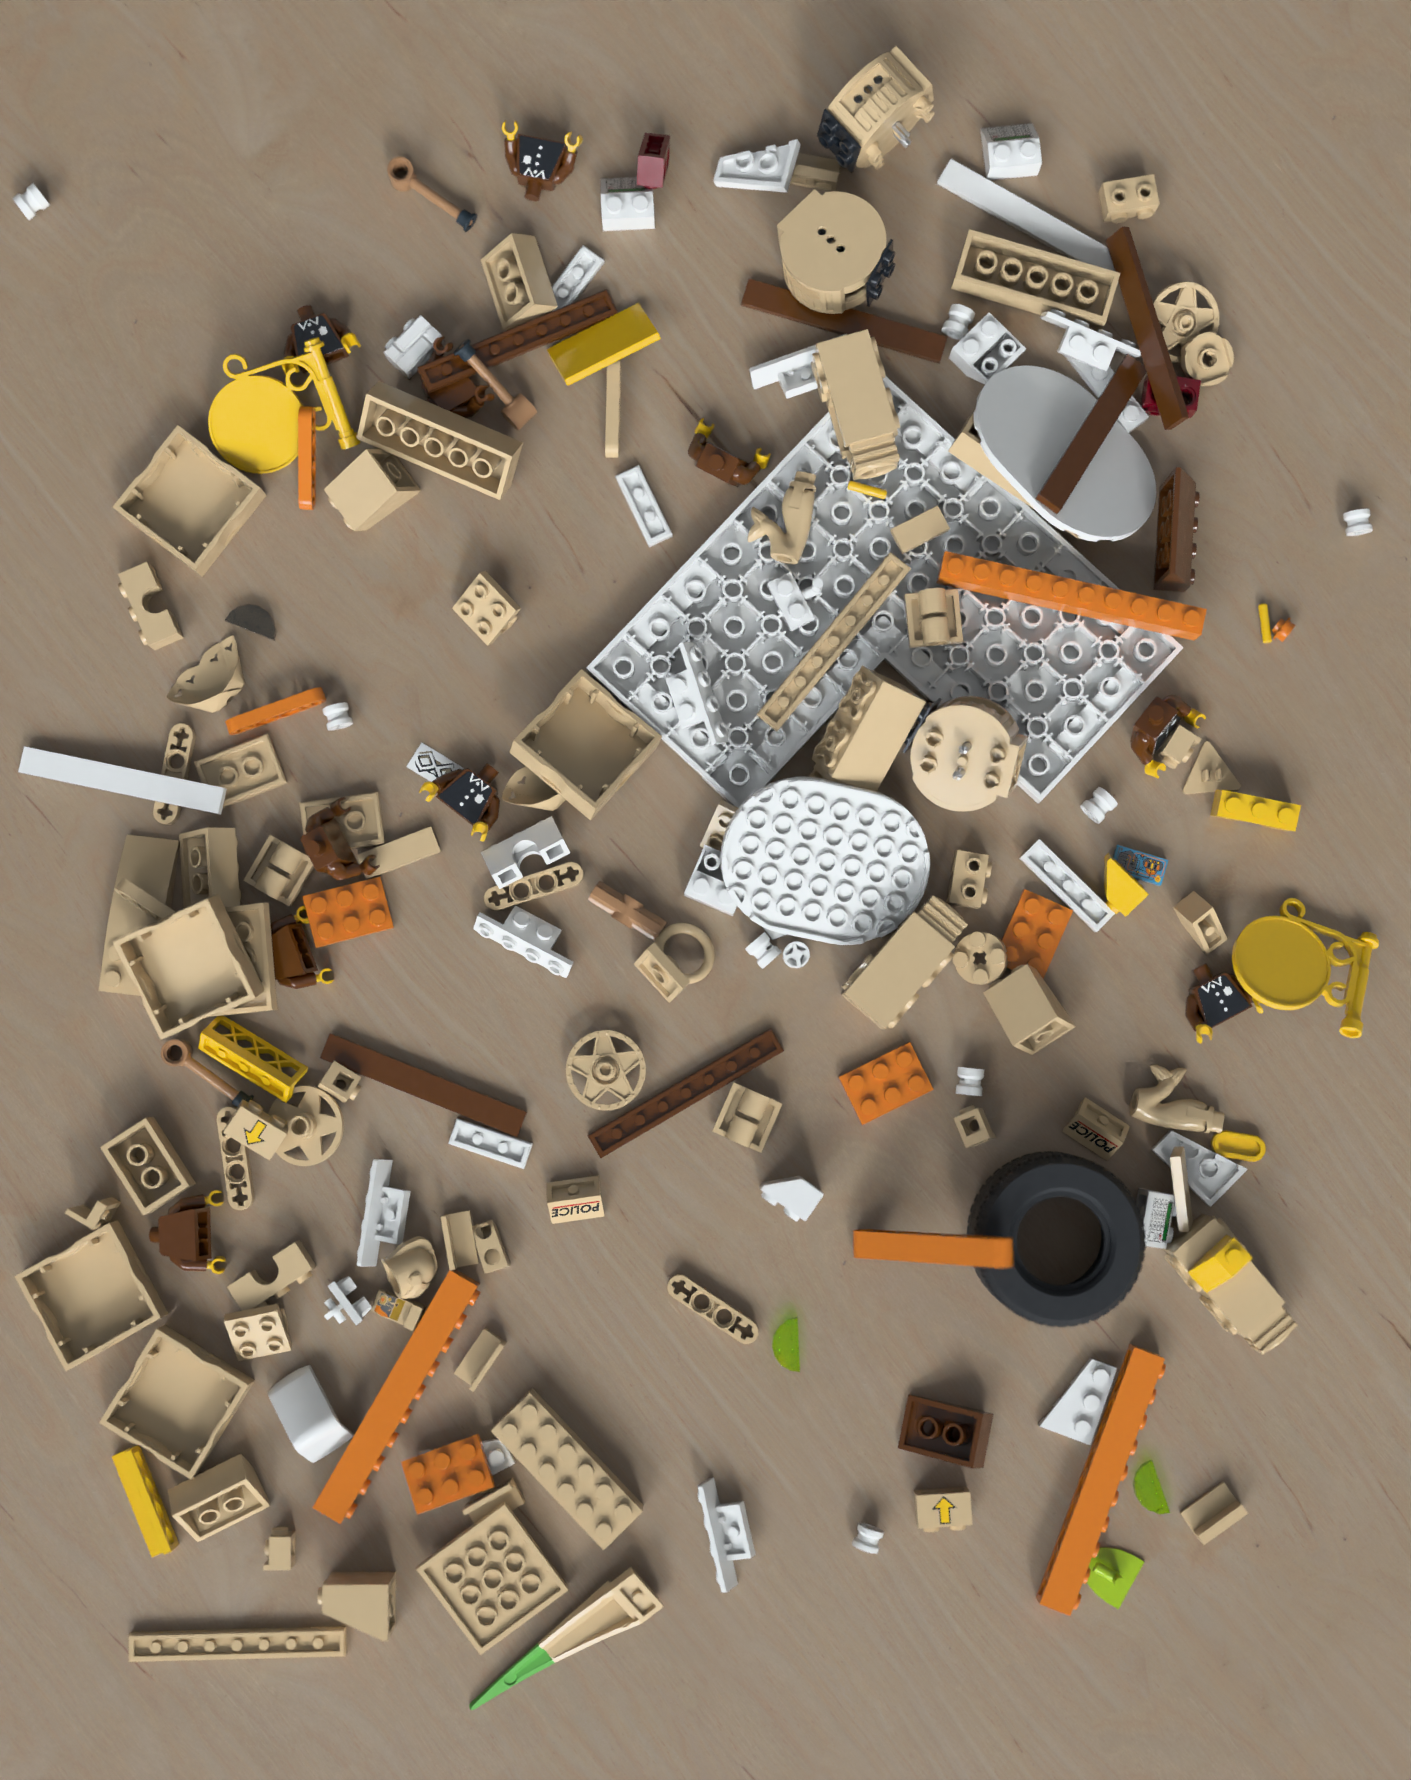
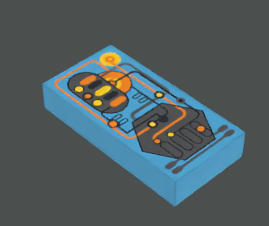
(1141, 865)

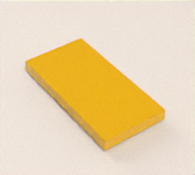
(603, 344)

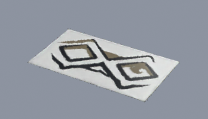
(431, 763)

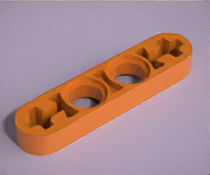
(307, 458)
(275, 711)

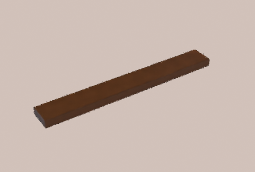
(1147, 329)
(887, 333)
(520, 340)
(1091, 434)
(424, 1085)
(685, 1093)

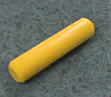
(866, 489)
(1265, 623)

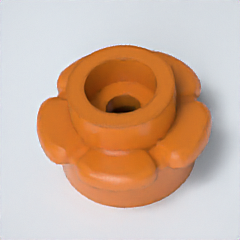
(1283, 629)

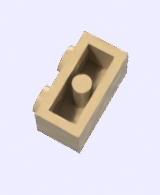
(1128, 198)
(968, 879)

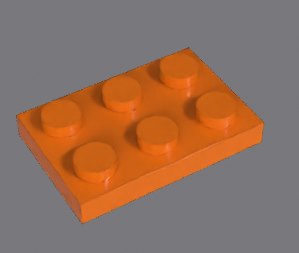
(347, 912)
(1034, 931)
(885, 1083)
(448, 1474)

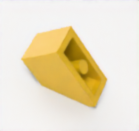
(1121, 887)
(1219, 1263)

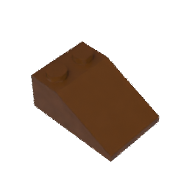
(945, 1431)

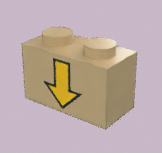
(256, 1129)
(943, 1508)

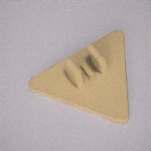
(1209, 773)

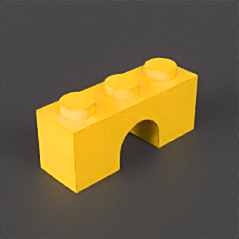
(1255, 810)

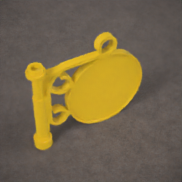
(257, 415)
(1289, 966)

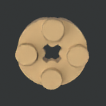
(1218, 367)
(965, 958)

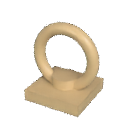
(664, 971)

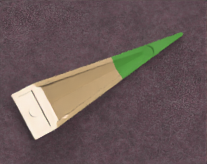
(605, 1613)

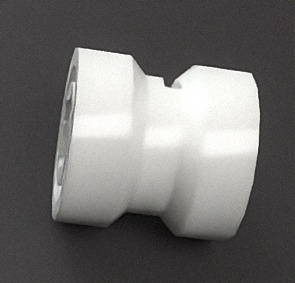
(31, 201)
(958, 321)
(1098, 805)
(763, 950)
(970, 1081)

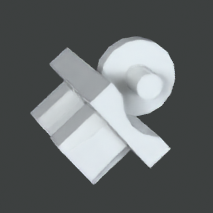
(355, 1311)

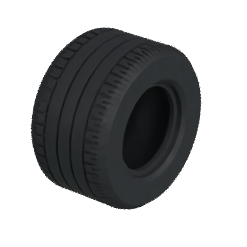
(1058, 1174)

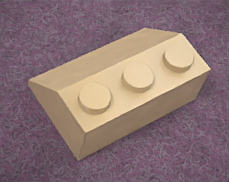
(518, 280)
(209, 866)
(218, 1498)

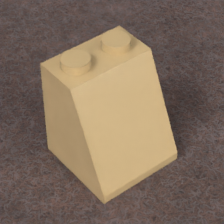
(371, 489)
(1028, 1009)
(361, 1601)

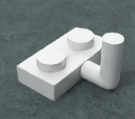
(792, 600)

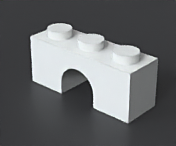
(505, 857)

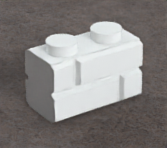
(412, 346)

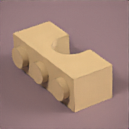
(139, 586)
(293, 1264)

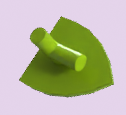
(1113, 1574)

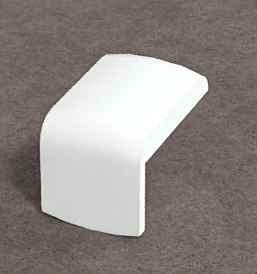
(307, 1415)

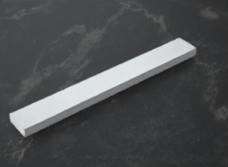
(1024, 216)
(122, 780)

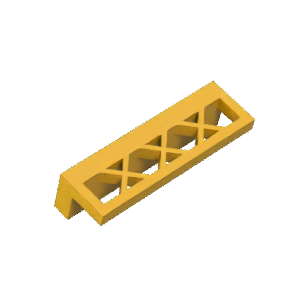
(247, 1060)
(145, 1501)

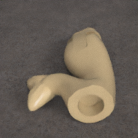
(797, 516)
(1178, 1114)

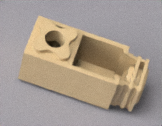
(858, 403)
(866, 731)
(911, 958)
(1243, 1303)

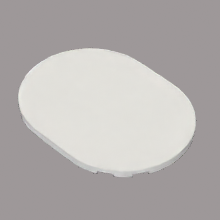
(1025, 427)
(824, 860)

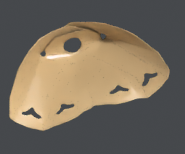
(214, 681)
(533, 793)

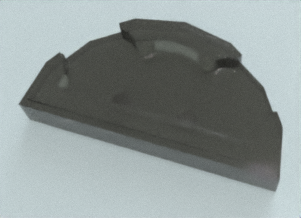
(254, 620)

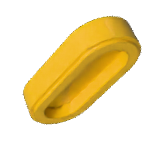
(1238, 1145)

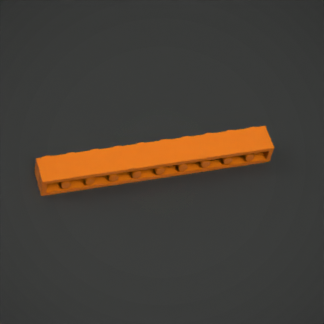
(1071, 596)
(396, 1396)
(1100, 1479)

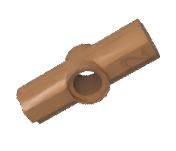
(627, 910)

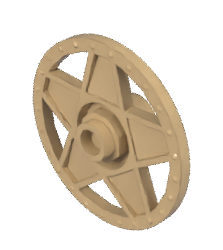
(1184, 319)
(605, 1070)
(308, 1125)

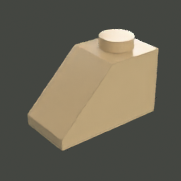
(1200, 922)

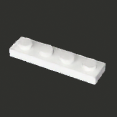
(1132, 414)
(1067, 885)

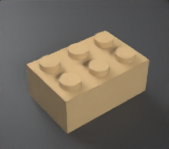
(148, 1165)

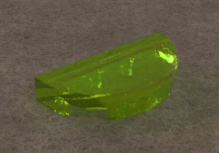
(786, 1345)
(1149, 1490)

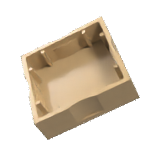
(189, 501)
(585, 744)
(189, 966)
(91, 1295)
(177, 1401)

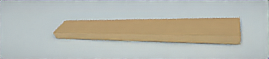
(833, 641)
(237, 1644)

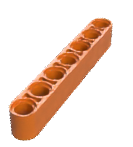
(933, 1248)

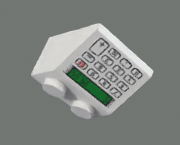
(1011, 151)
(626, 205)
(1157, 1213)

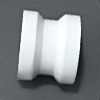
(1357, 522)
(337, 716)
(797, 951)
(868, 1538)

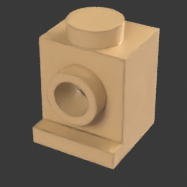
(1178, 747)
(339, 1073)
(964, 1124)
(280, 1549)

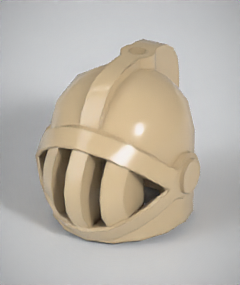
(411, 1267)

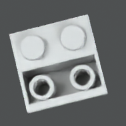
(986, 350)
(708, 884)
(794, 1194)

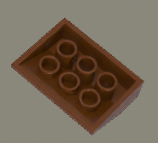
(1175, 532)

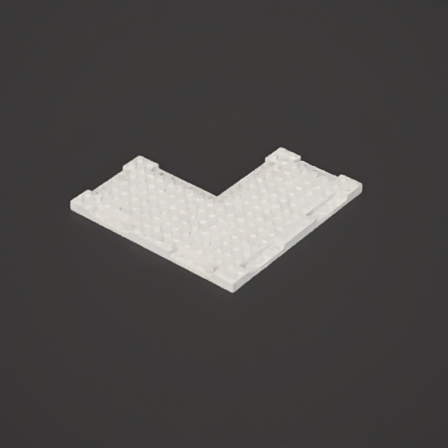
(1047, 667)

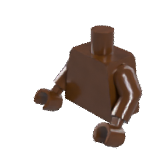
(460, 397)
(329, 848)

